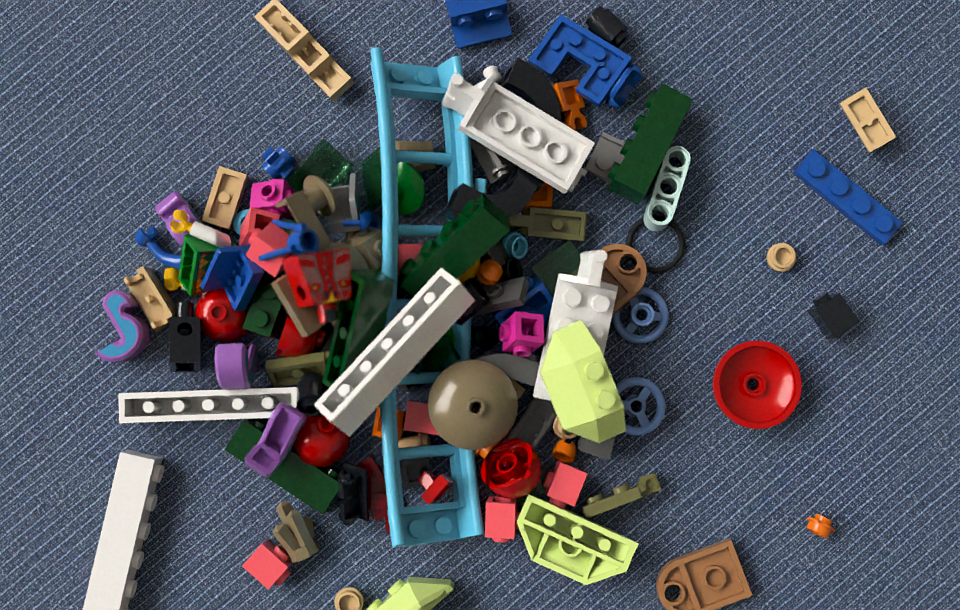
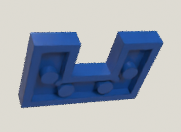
(573, 40)

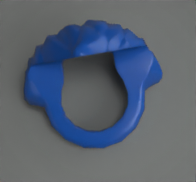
(624, 86)

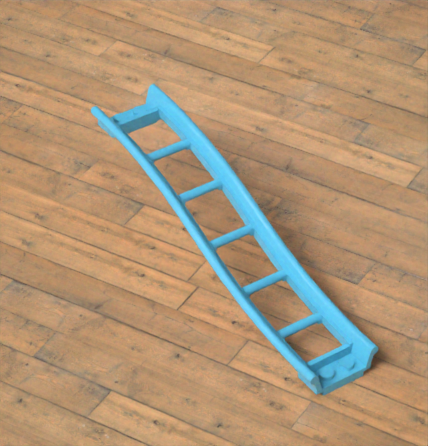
(464, 516)

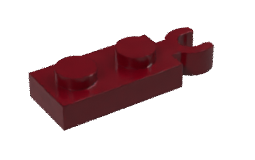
(376, 490)

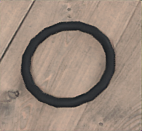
(681, 244)

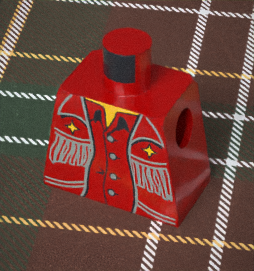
(320, 280)

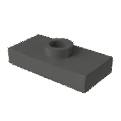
(505, 295)
(534, 422)

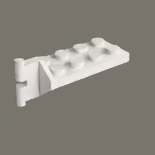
(518, 131)
(582, 299)

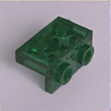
(321, 162)

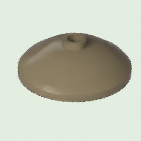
(457, 389)

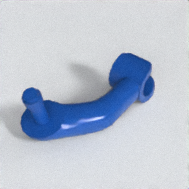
(365, 220)
(147, 240)

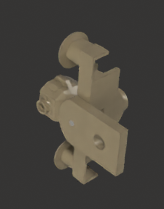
(364, 246)

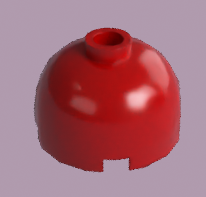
(218, 317)
(294, 345)
(320, 442)
(512, 469)

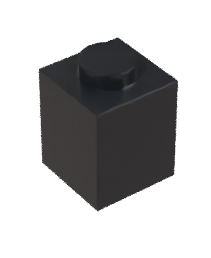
(832, 315)

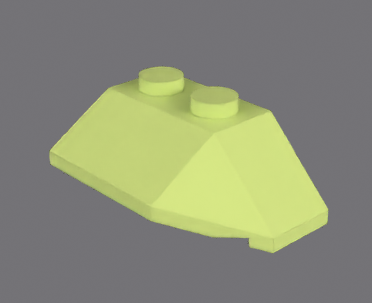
(582, 385)
(572, 542)
(414, 594)

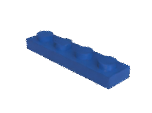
(847, 197)

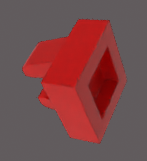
(434, 486)

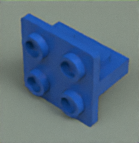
(478, 21)
(234, 274)

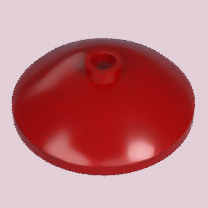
(776, 387)

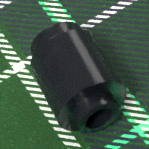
(607, 26)
(309, 391)

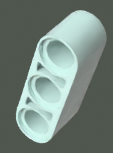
(675, 178)

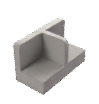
(347, 206)

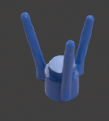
(299, 242)

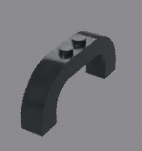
(534, 88)

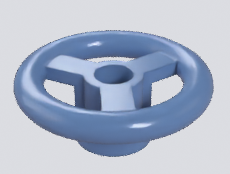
(650, 315)
(648, 388)

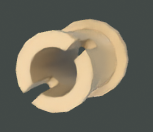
(414, 441)

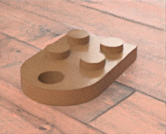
(628, 282)
(705, 579)

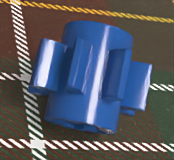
(278, 163)

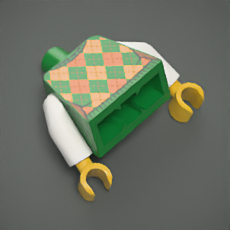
(196, 254)

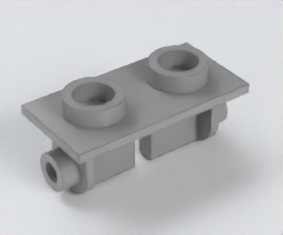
(493, 164)

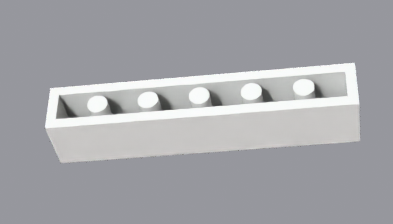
(394, 352)
(203, 404)
(124, 531)

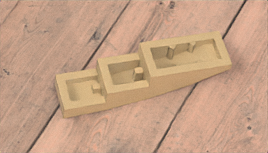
(304, 49)

